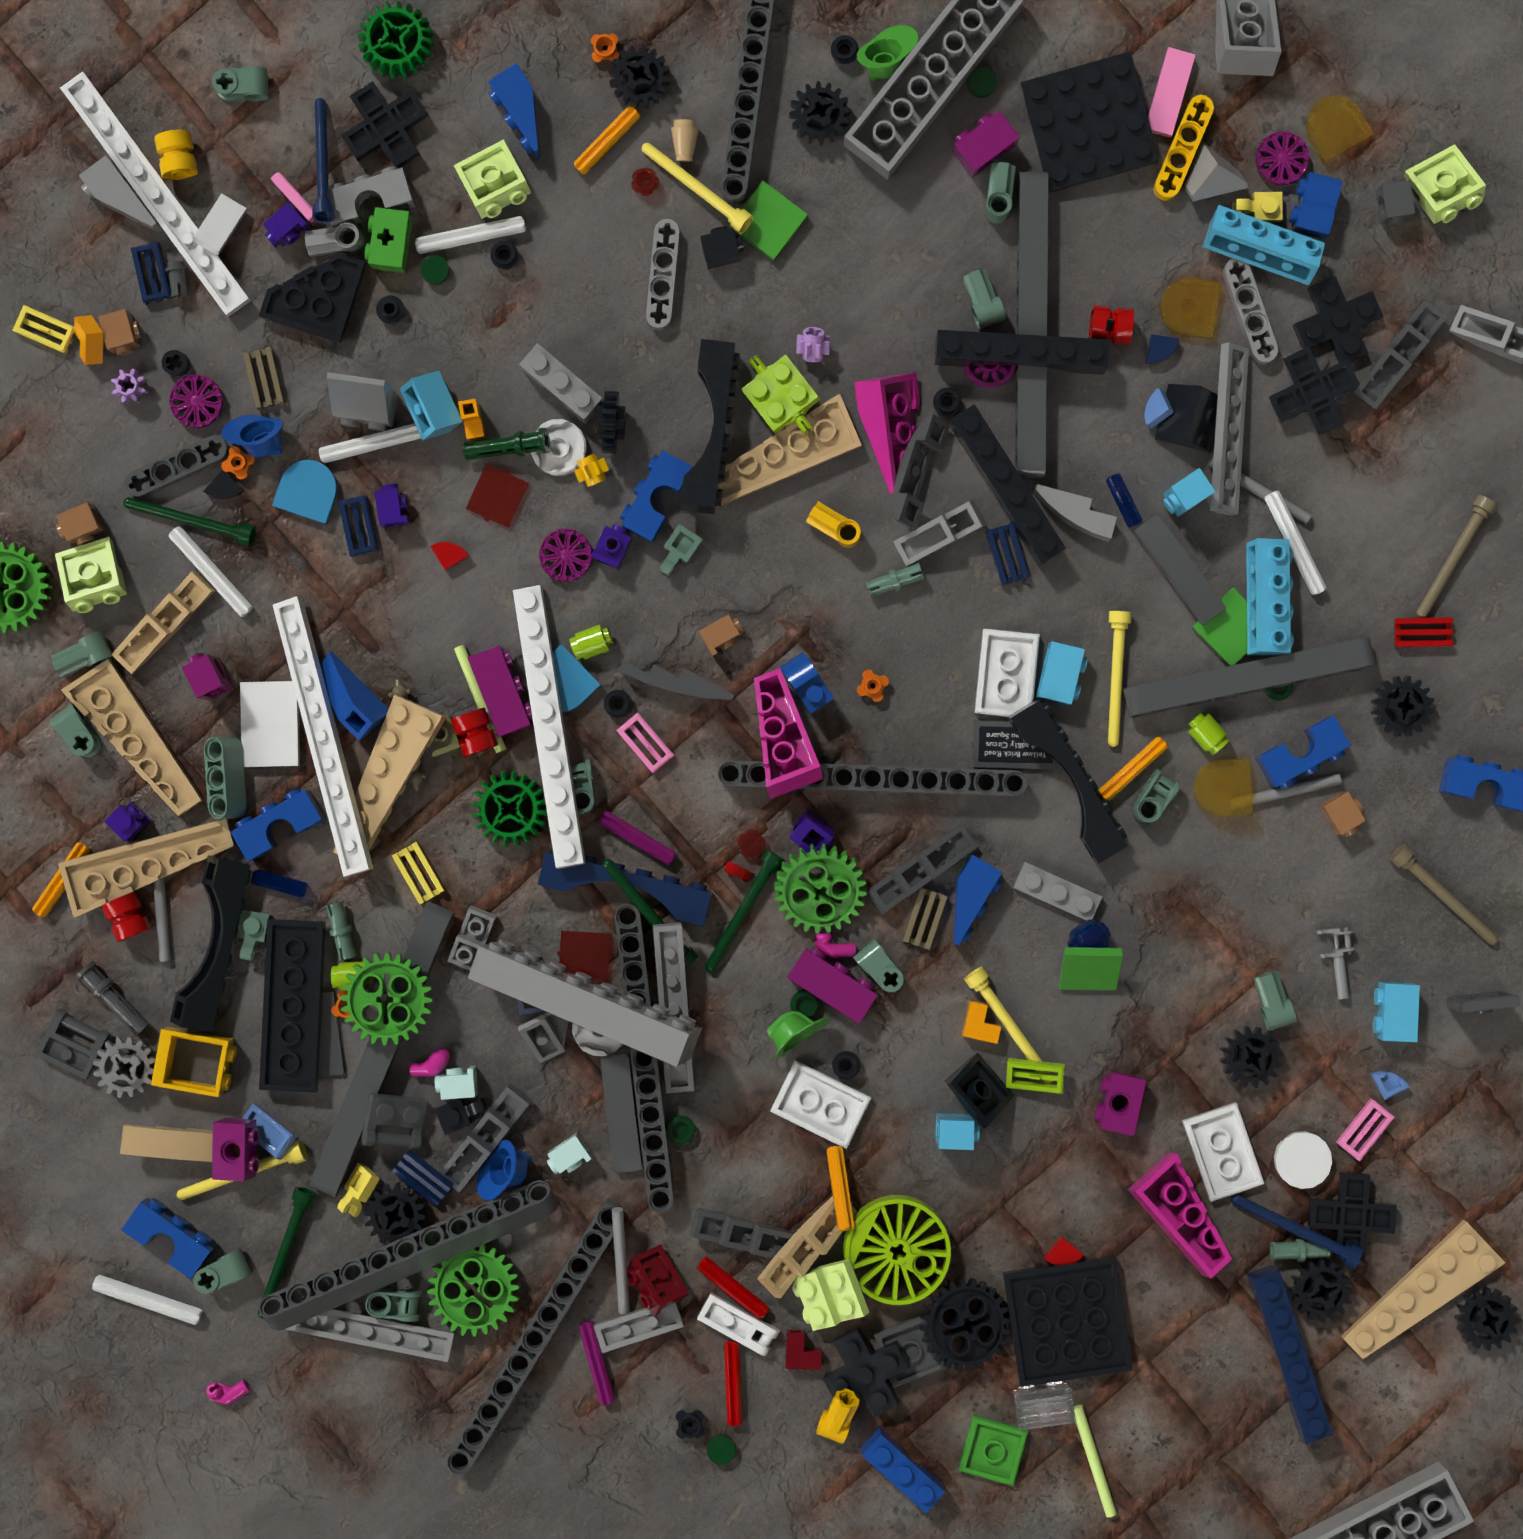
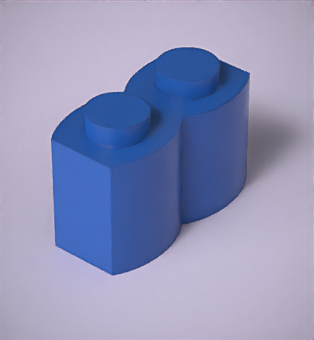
(1316, 205)

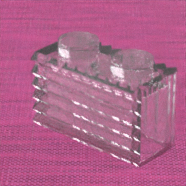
(1044, 1405)

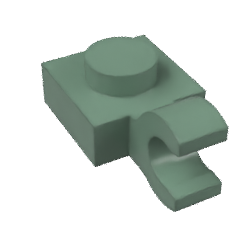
(681, 547)
(251, 928)

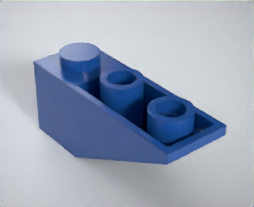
(518, 99)
(351, 699)
(972, 889)

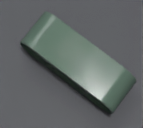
(225, 777)

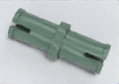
(894, 580)
(340, 930)
(1297, 1250)

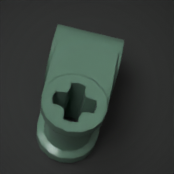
(246, 84)
(73, 728)
(584, 784)
(1157, 792)
(876, 963)
(225, 1271)
(396, 1304)

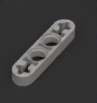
(662, 274)
(1255, 309)

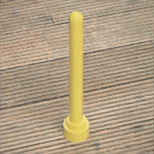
(739, 219)
(1119, 622)
(978, 980)
(295, 1154)

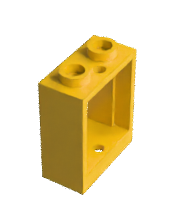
(165, 1057)

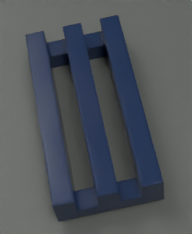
(156, 296)
(369, 524)
(1017, 549)
(420, 1180)

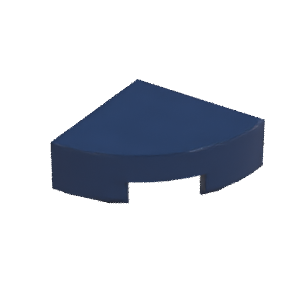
(1160, 348)

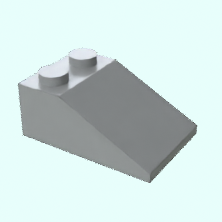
(1247, 37)
(361, 401)

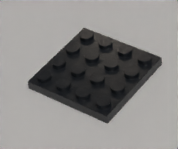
(1089, 122)
(1067, 1321)

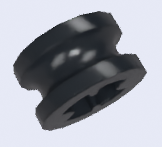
(174, 355)

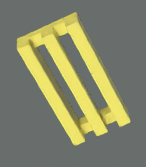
(66, 339)
(398, 860)

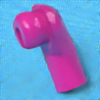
(834, 950)
(432, 1066)
(227, 1394)

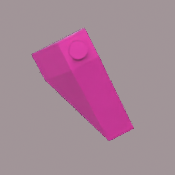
(888, 417)

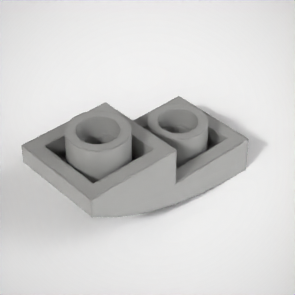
(473, 934)

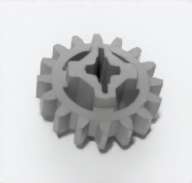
(114, 1073)

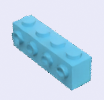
(1264, 245)
(1269, 597)

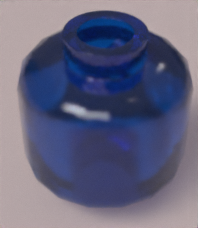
(1090, 935)

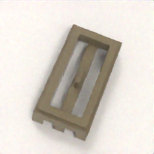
(258, 354)
(917, 941)

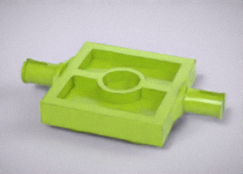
(780, 394)

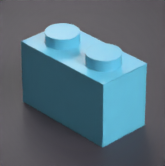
(431, 405)
(1187, 493)
(1061, 673)
(1396, 1011)
(956, 1131)

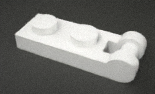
(737, 1324)

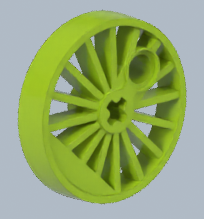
(863, 1222)

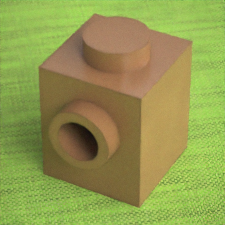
(120, 332)
(80, 524)
(1343, 814)

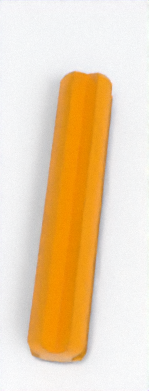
(606, 140)
(1133, 768)
(56, 885)
(840, 1188)

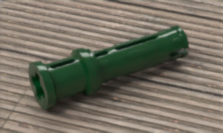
(517, 444)

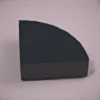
(223, 487)

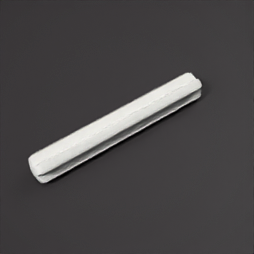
(470, 234)
(369, 443)
(1299, 549)
(210, 571)
(147, 1299)

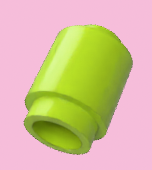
(591, 642)
(1208, 733)
(339, 972)

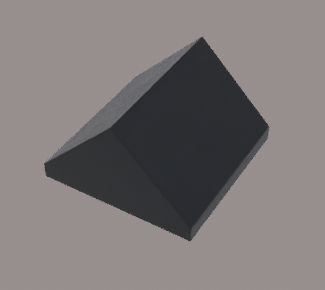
(1193, 417)
(979, 1089)

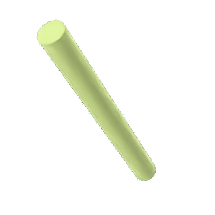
(462, 655)
(1094, 1461)

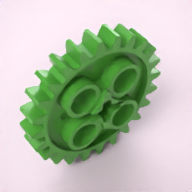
(30, 586)
(835, 870)
(360, 997)
(456, 1309)

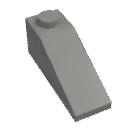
(112, 190)

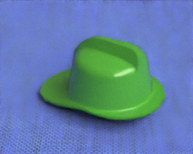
(887, 51)
(793, 1029)

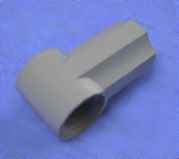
(331, 240)

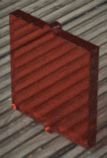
(497, 495)
(586, 953)

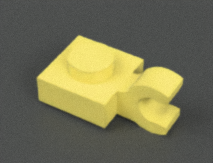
(1263, 206)
(359, 1188)

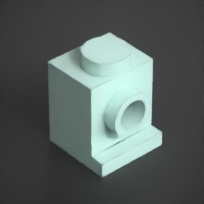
(457, 1083)
(569, 1154)

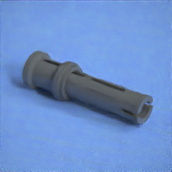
(103, 989)

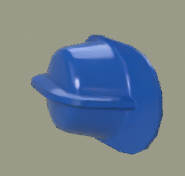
(256, 434)
(502, 1169)

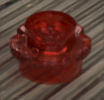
(644, 174)
(743, 842)

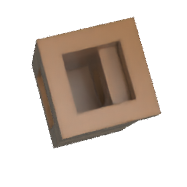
(721, 634)

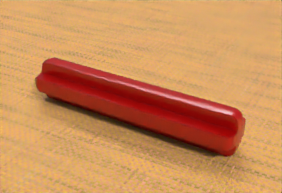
(733, 1288)
(733, 1383)

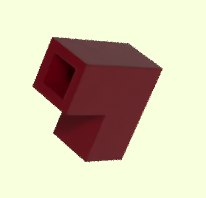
(799, 1357)

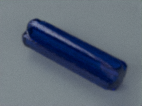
(1124, 500)
(279, 883)

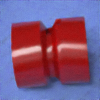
(1121, 324)
(474, 732)
(126, 917)

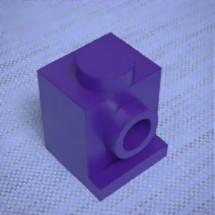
(285, 226)
(391, 506)
(615, 556)
(128, 821)
(801, 833)

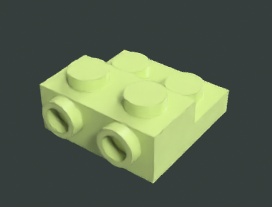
(493, 180)
(1446, 185)
(90, 575)
(830, 1295)

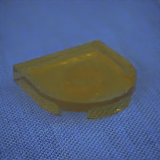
(1335, 126)
(1190, 307)
(1225, 788)

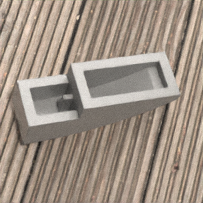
(1489, 333)
(1076, 512)
(940, 533)

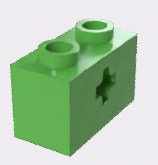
(395, 254)

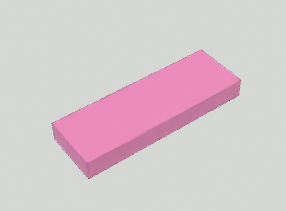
(1170, 91)

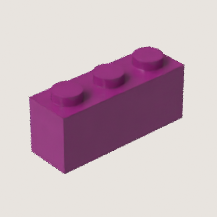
(501, 690)
(833, 984)

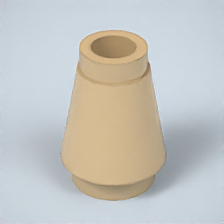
(684, 139)

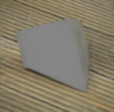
(1212, 175)
(545, 1035)

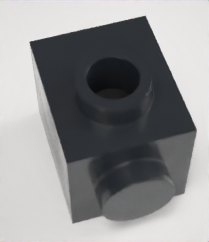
(721, 247)

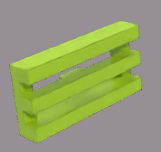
(1035, 1065)

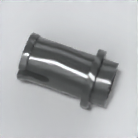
(177, 276)

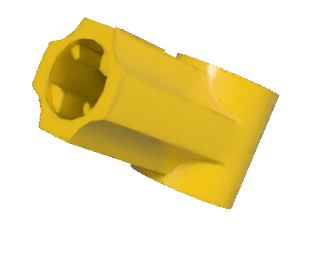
(832, 523)
(837, 1419)

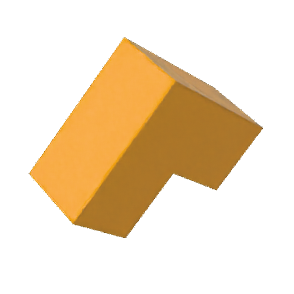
(90, 339)
(472, 419)
(974, 1024)

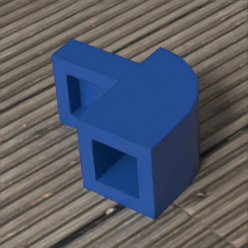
(806, 682)

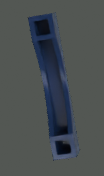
(683, 901)
(1290, 1352)

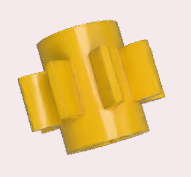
(591, 470)

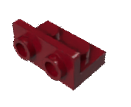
(656, 1280)

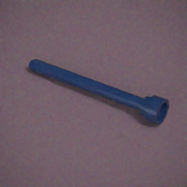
(323, 209)
(1349, 1253)

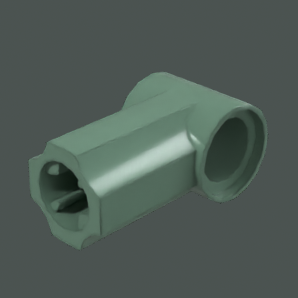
(1000, 191)
(985, 307)
(88, 652)
(1276, 1008)

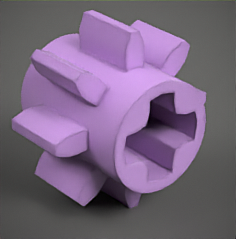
(813, 344)
(124, 379)

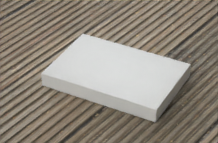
(1006, 672)
(269, 724)
(820, 1104)
(1223, 1152)

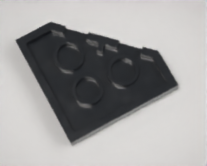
(317, 298)

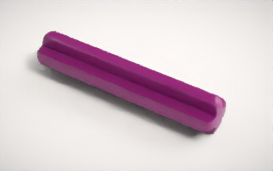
(637, 837)
(596, 1363)

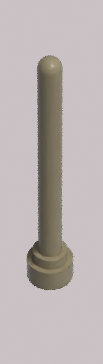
(1482, 510)
(1404, 858)

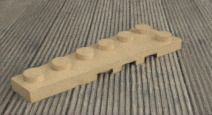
(792, 451)
(120, 718)
(396, 754)
(121, 870)
(1435, 1280)

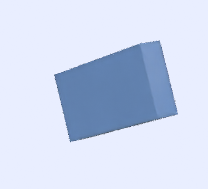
(272, 1134)

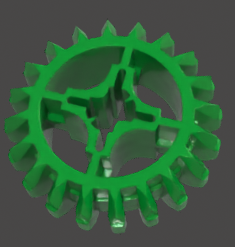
(405, 34)
(493, 826)

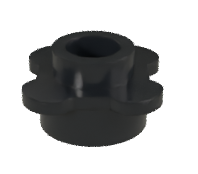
(686, 1431)

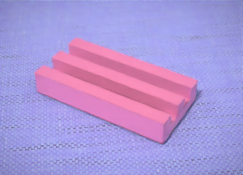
(294, 197)
(630, 724)
(1357, 1122)

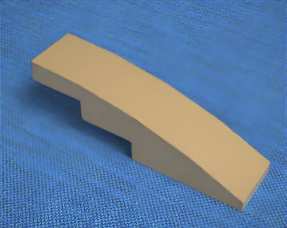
(163, 622)
(168, 1143)
(802, 1249)

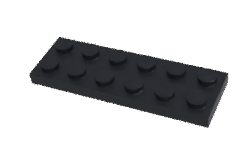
(292, 1005)

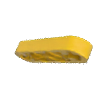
(1184, 148)

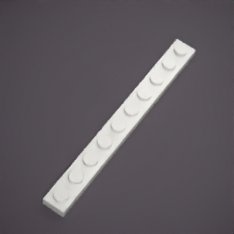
(154, 193)
(549, 727)
(322, 736)

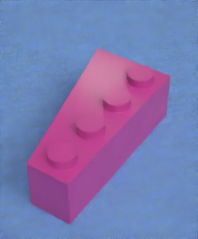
(785, 743)
(1175, 1206)

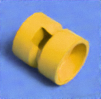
(176, 157)

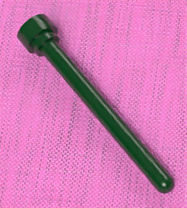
(244, 533)
(770, 864)
(690, 955)
(302, 1200)

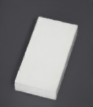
(219, 224)

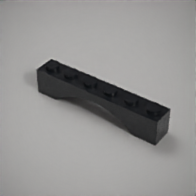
(1053, 352)
(701, 482)
(1008, 485)
(1097, 830)
(199, 999)

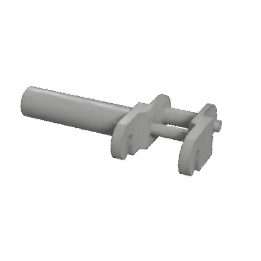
(1338, 959)

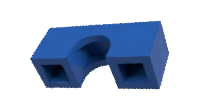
(665, 473)
(1325, 742)
(1463, 777)
(255, 834)
(191, 1247)
(901, 1470)

